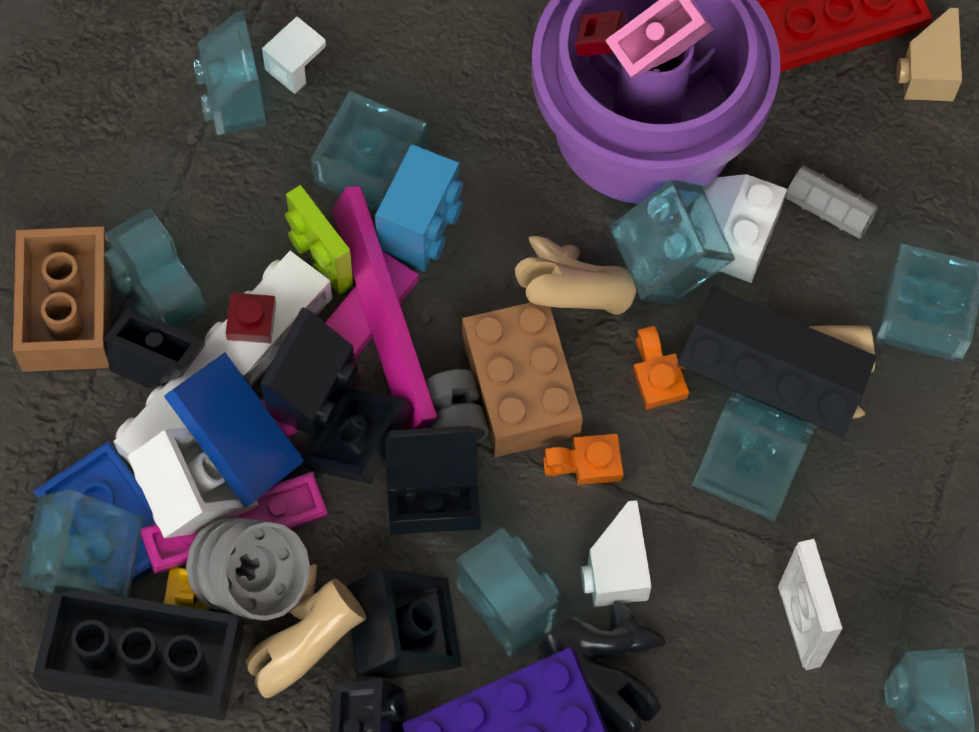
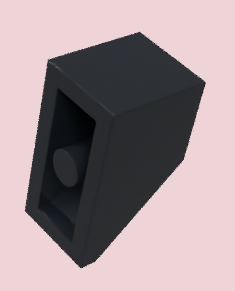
(149, 349)

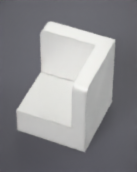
(290, 53)

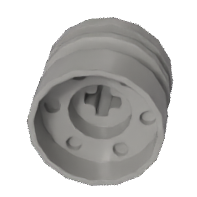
(248, 567)

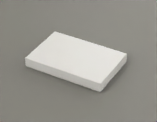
(809, 605)

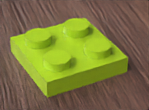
(317, 237)

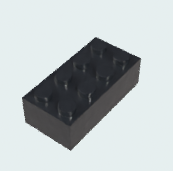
(139, 652)

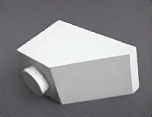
(618, 562)

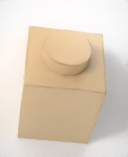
(933, 61)

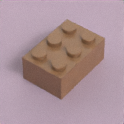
(61, 299)
(521, 378)

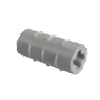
(831, 201)

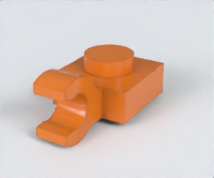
(658, 375)
(592, 459)

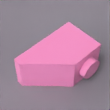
(658, 35)

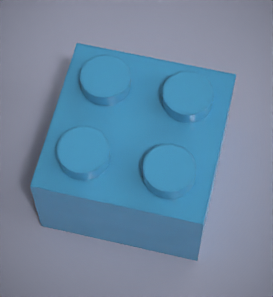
(419, 208)

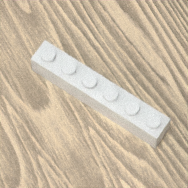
(294, 287)

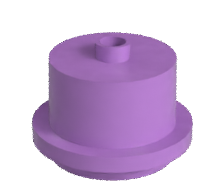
(667, 122)

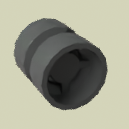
(456, 400)

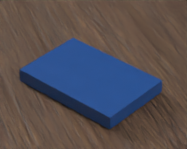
(234, 429)
(108, 479)

